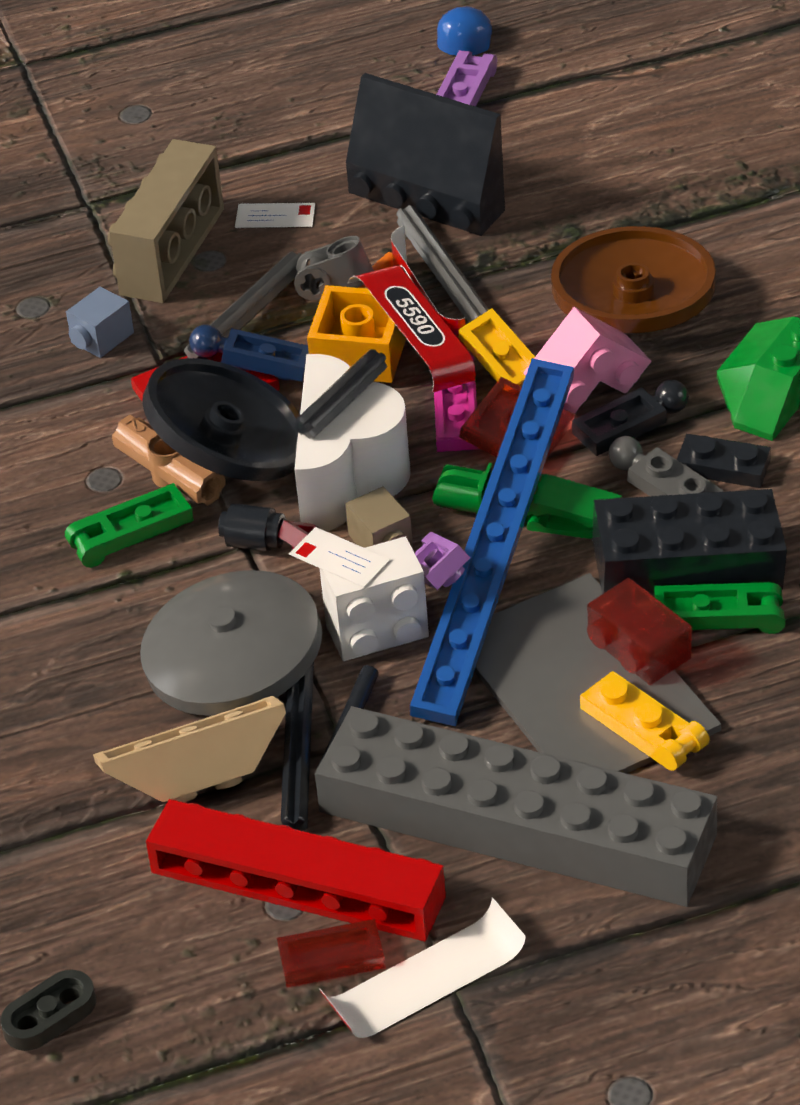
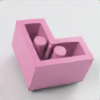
(596, 354)

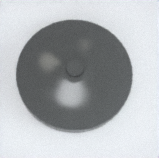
(231, 642)

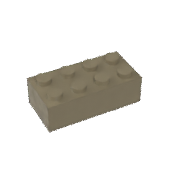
(166, 221)

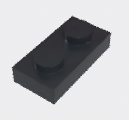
(725, 460)

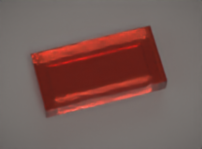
(331, 953)

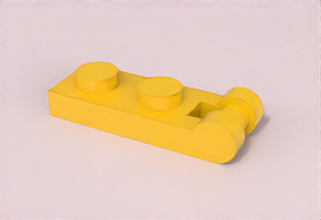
(643, 721)

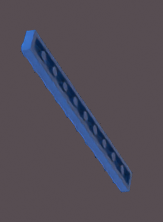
(492, 544)

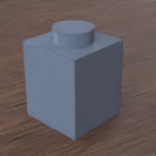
(99, 322)

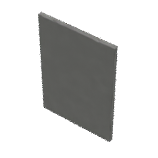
(543, 661)

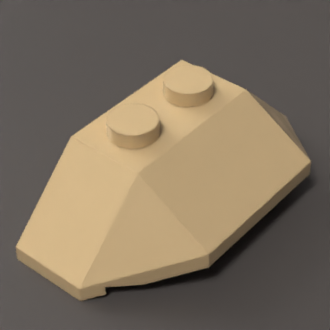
(197, 754)

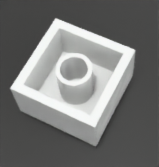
(382, 613)

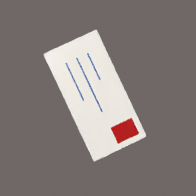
(275, 215)
(339, 557)

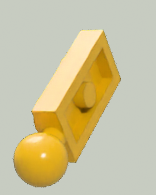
(496, 347)

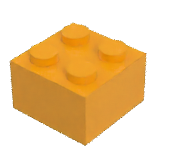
(351, 324)

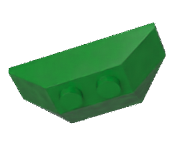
(763, 378)

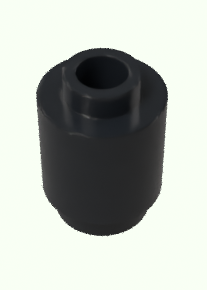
(251, 527)

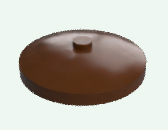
(634, 278)

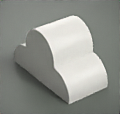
(354, 452)

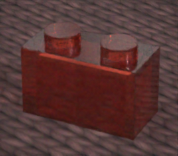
(639, 631)

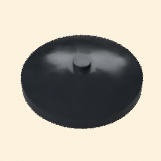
(223, 419)

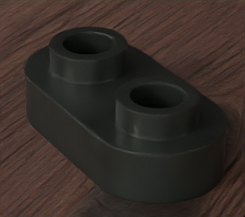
(45, 1010)

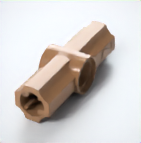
(166, 465)

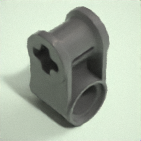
(331, 266)

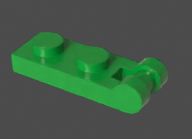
(128, 524)
(726, 605)

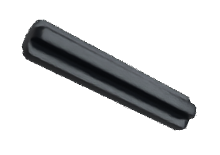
(341, 394)

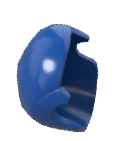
(464, 30)

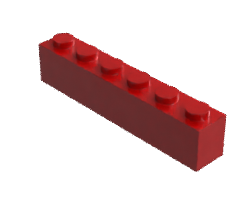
(297, 869)

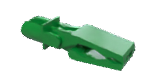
(556, 507)

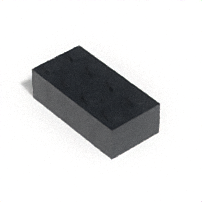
(689, 539)

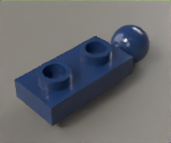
(251, 352)

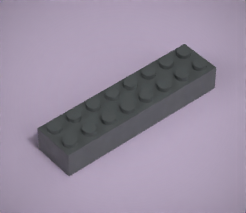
(518, 805)

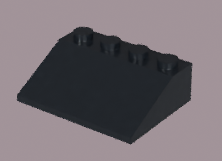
(426, 155)

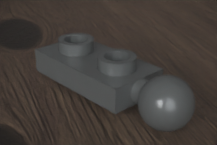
(657, 471)

